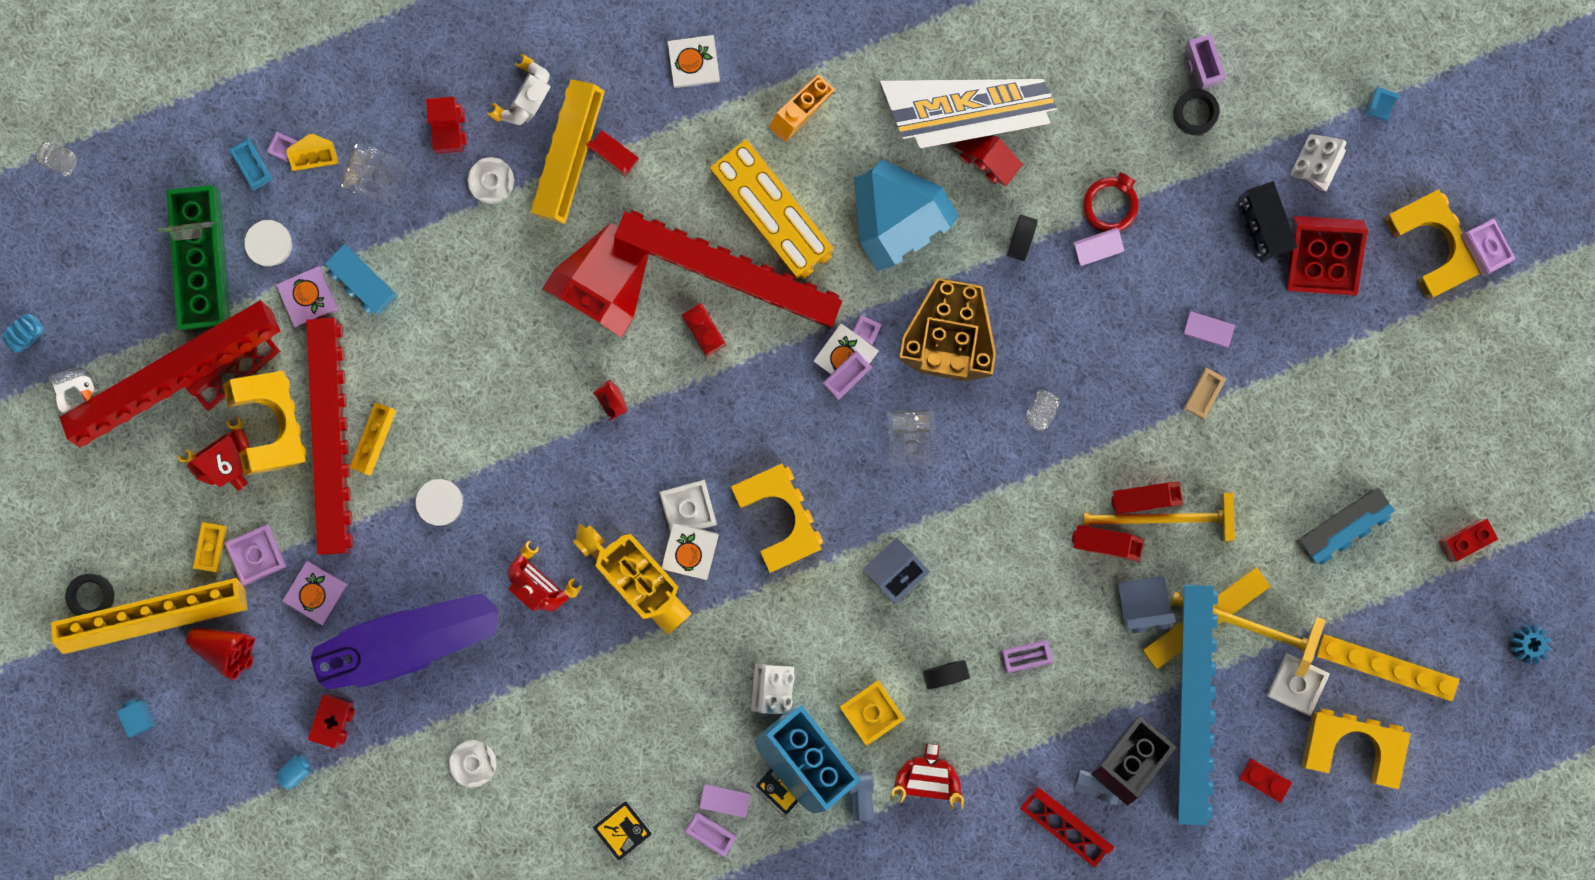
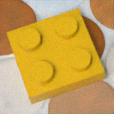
(872, 712)

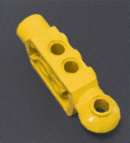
(635, 577)

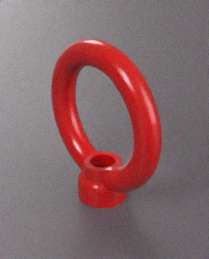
(1121, 182)

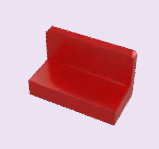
(613, 153)

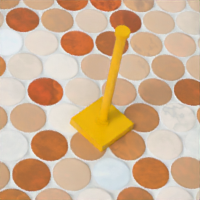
(1224, 517)
(1305, 645)

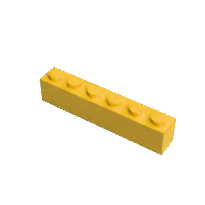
(567, 151)

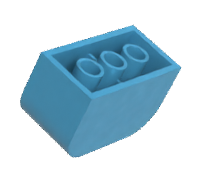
(806, 760)

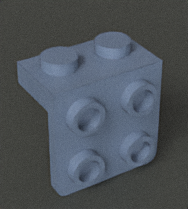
(1145, 604)

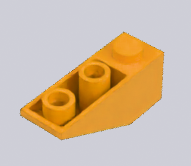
(800, 108)

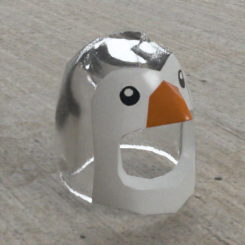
(73, 387)

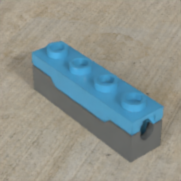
(1345, 526)

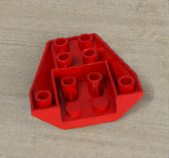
(601, 280)

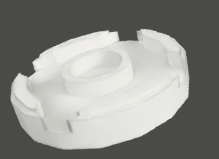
(492, 188)
(268, 243)
(439, 502)
(481, 760)

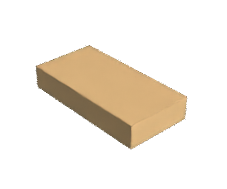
(1204, 393)

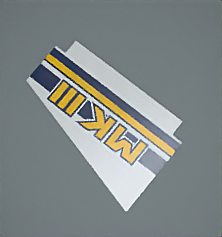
(966, 109)

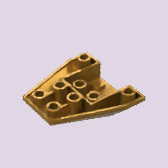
(951, 333)

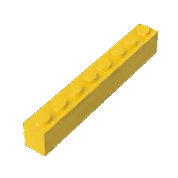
(149, 616)

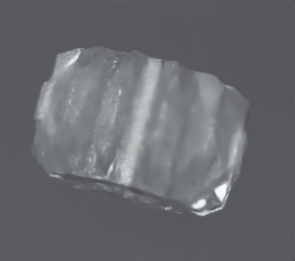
(56, 158)
(1042, 410)

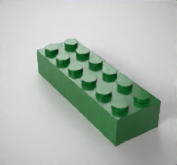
(198, 262)

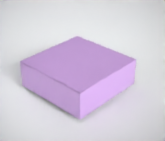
(279, 145)
(867, 329)

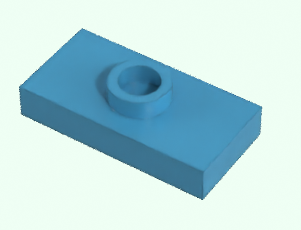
(251, 164)

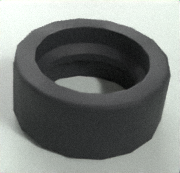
(1203, 95)
(1022, 237)
(71, 592)
(946, 674)

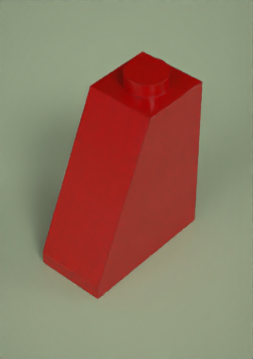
(1147, 497)
(1108, 543)

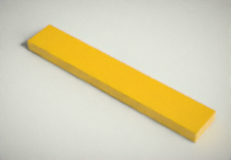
(1229, 601)

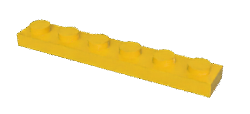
(1387, 667)

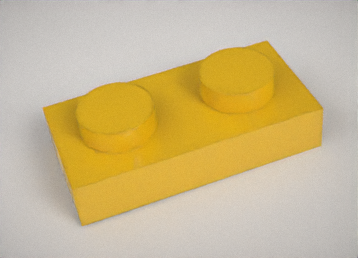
(210, 547)

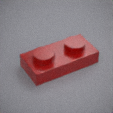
(1265, 780)

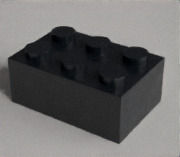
(1266, 222)
(1133, 760)

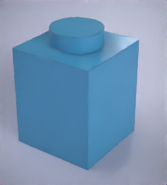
(135, 717)

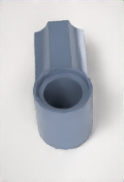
(1087, 783)
(862, 798)

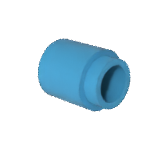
(293, 771)

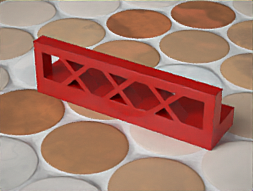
(200, 385)
(1071, 819)

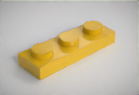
(372, 439)

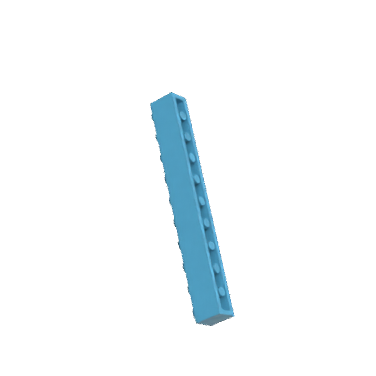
(1195, 704)

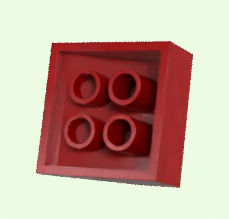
(1327, 255)

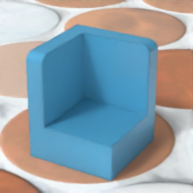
(1381, 103)

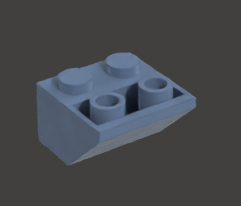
(896, 570)

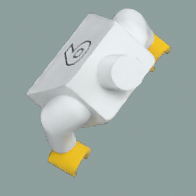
(528, 97)

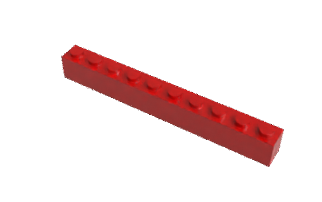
(727, 269)
(169, 374)
(328, 436)

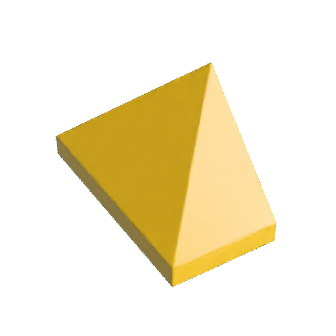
(311, 152)

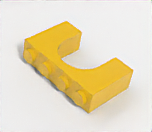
(1434, 211)
(273, 392)
(777, 483)
(1389, 745)

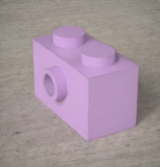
(1204, 62)

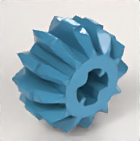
(22, 333)
(1524, 638)

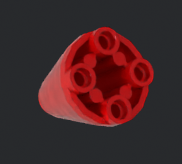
(222, 650)

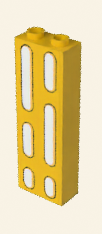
(772, 210)

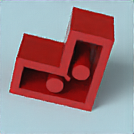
(446, 120)
(991, 157)

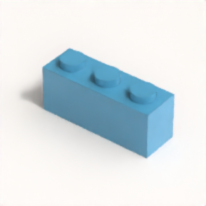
(360, 280)

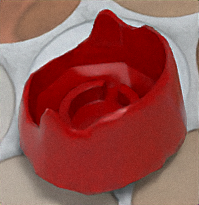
(611, 399)

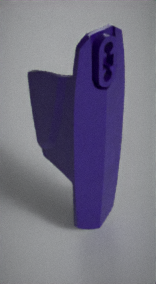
(403, 641)

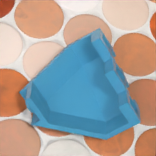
(898, 213)

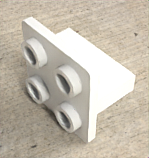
(1319, 160)
(772, 689)

